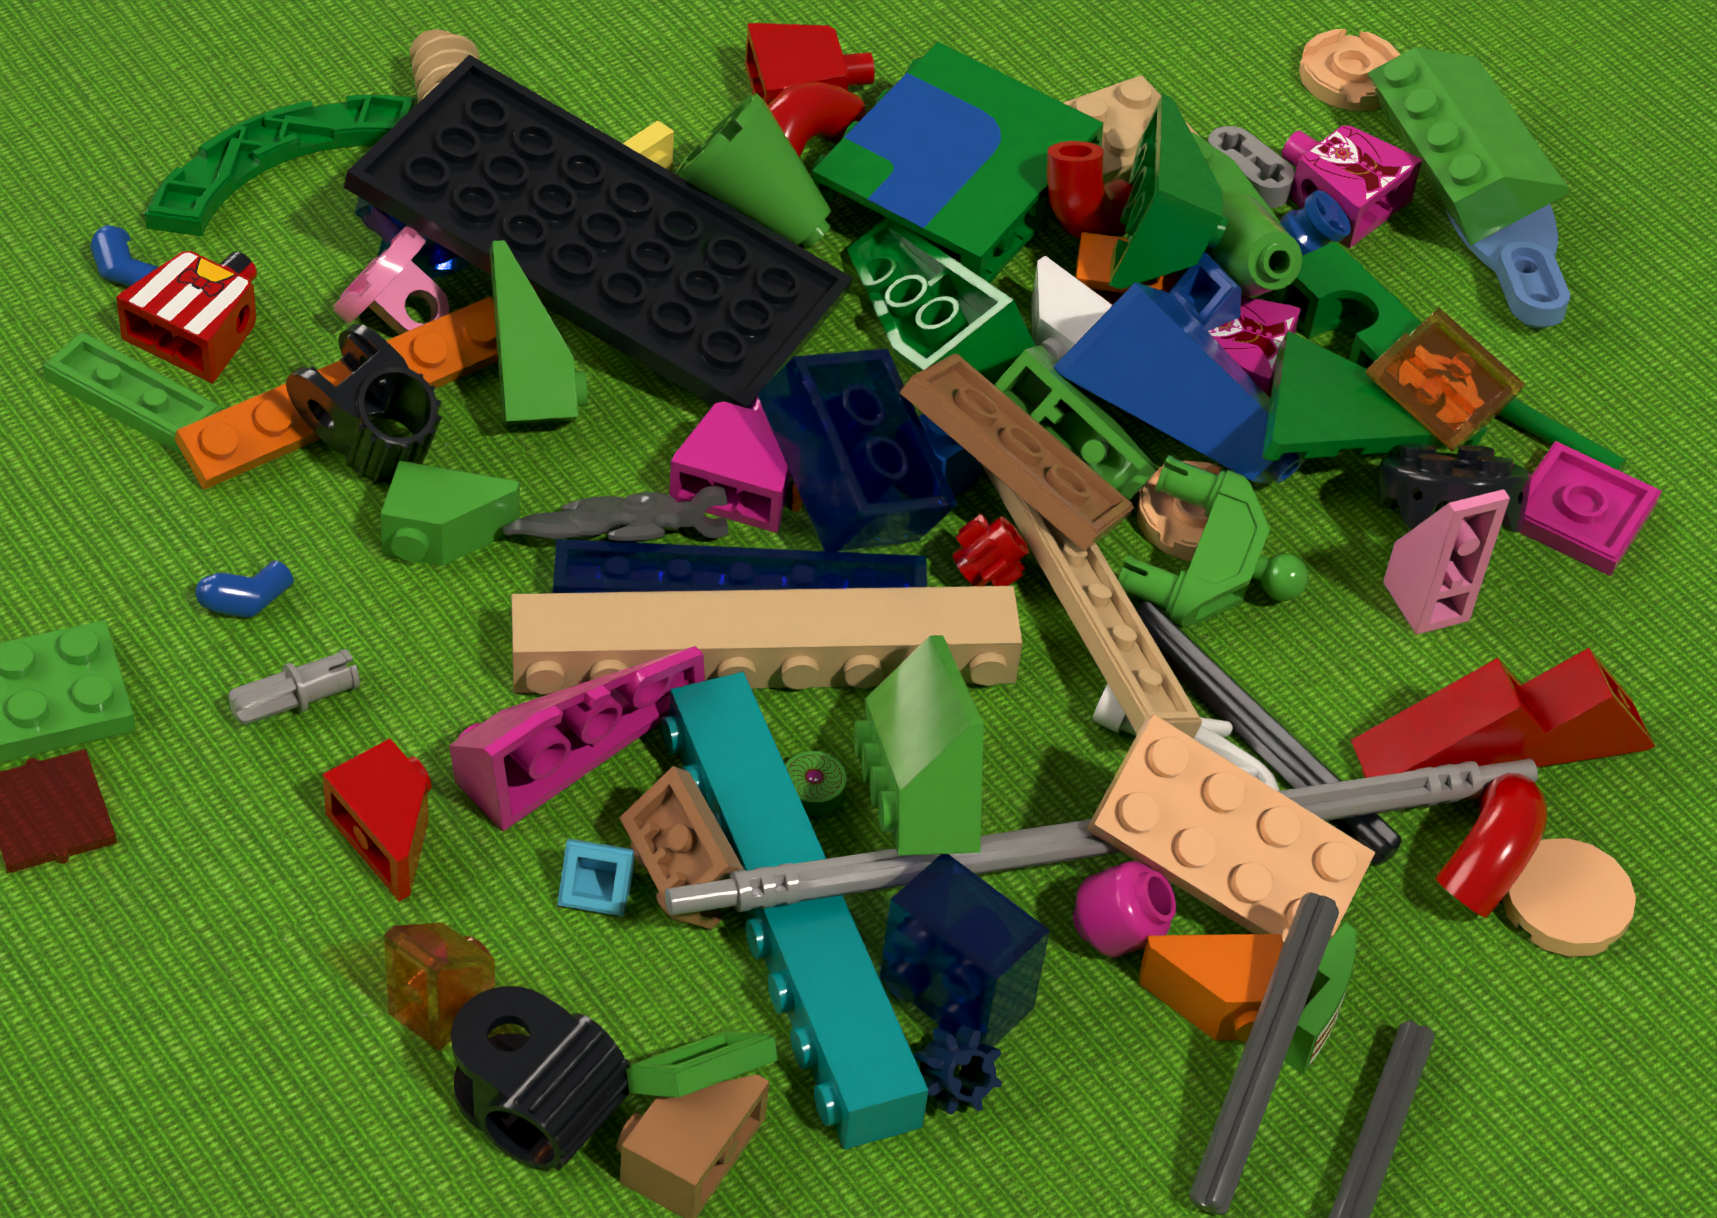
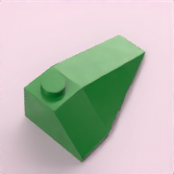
(1172, 203)
(936, 304)

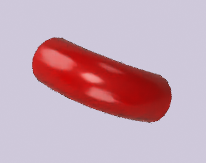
(816, 111)
(1079, 192)
(1498, 844)

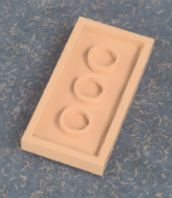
(1224, 833)

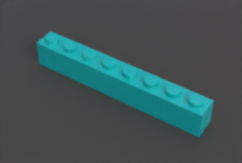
(811, 947)

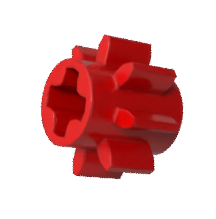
(990, 552)

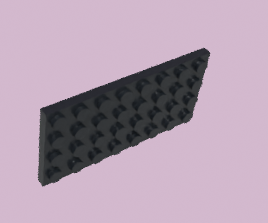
(601, 234)

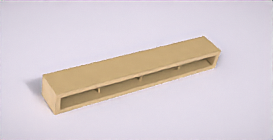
(768, 634)

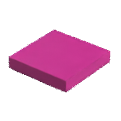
(1586, 508)

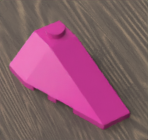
(554, 740)

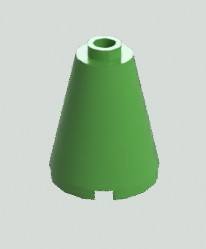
(759, 174)
(1255, 248)

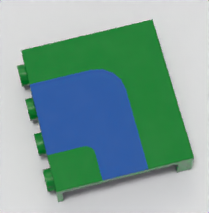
(956, 157)

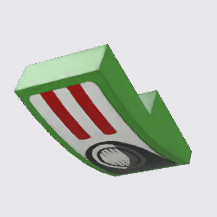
(1323, 999)

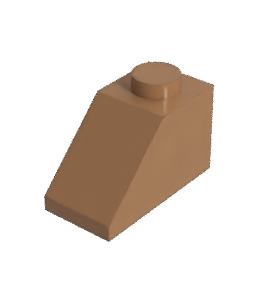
(691, 1142)

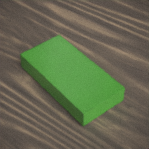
(701, 1064)

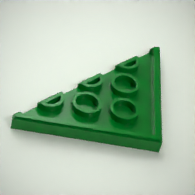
(1332, 405)

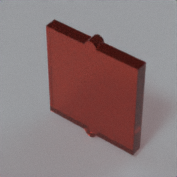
(51, 811)

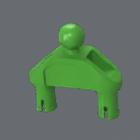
(1224, 556)

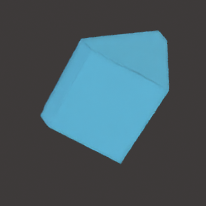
(596, 877)

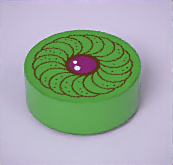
(818, 781)

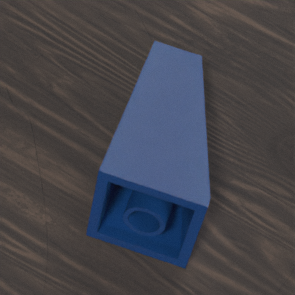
(1177, 378)

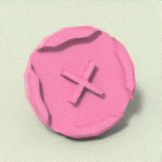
(388, 283)

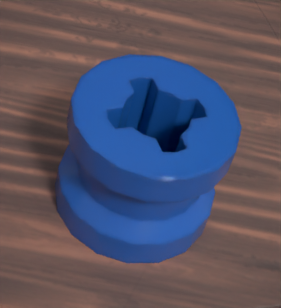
(1317, 222)

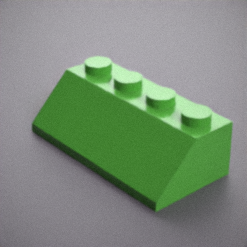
(1468, 139)
(924, 754)

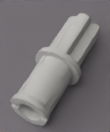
(293, 688)

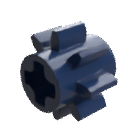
(976, 1073)

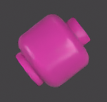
(1123, 908)

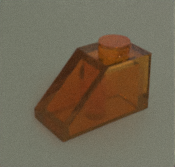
(432, 977)

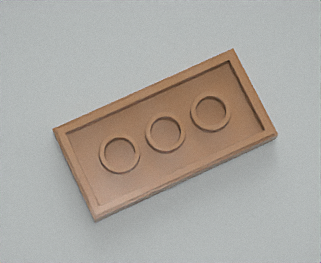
(1018, 450)

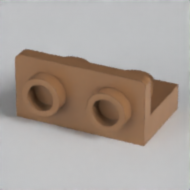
(679, 840)

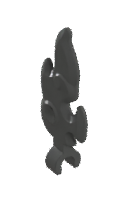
(638, 516)

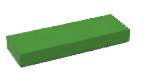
(126, 389)

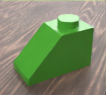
(444, 513)

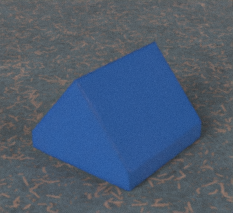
(1209, 293)

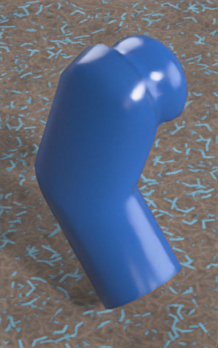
(114, 258)
(243, 595)

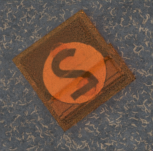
(1445, 379)

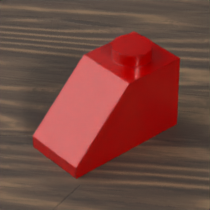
(382, 811)

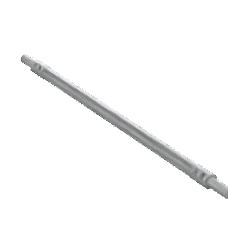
(1066, 841)

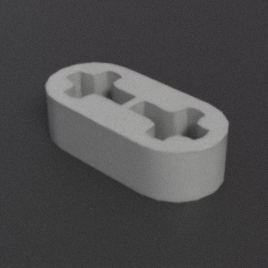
(1261, 165)

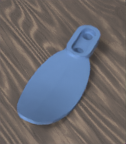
(1527, 267)

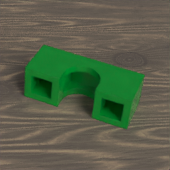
(1344, 297)

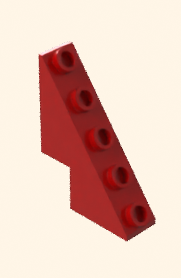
(1493, 718)

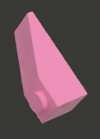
(1443, 562)

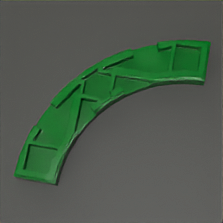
(247, 149)

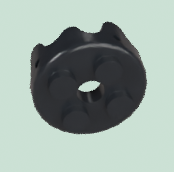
(1449, 478)

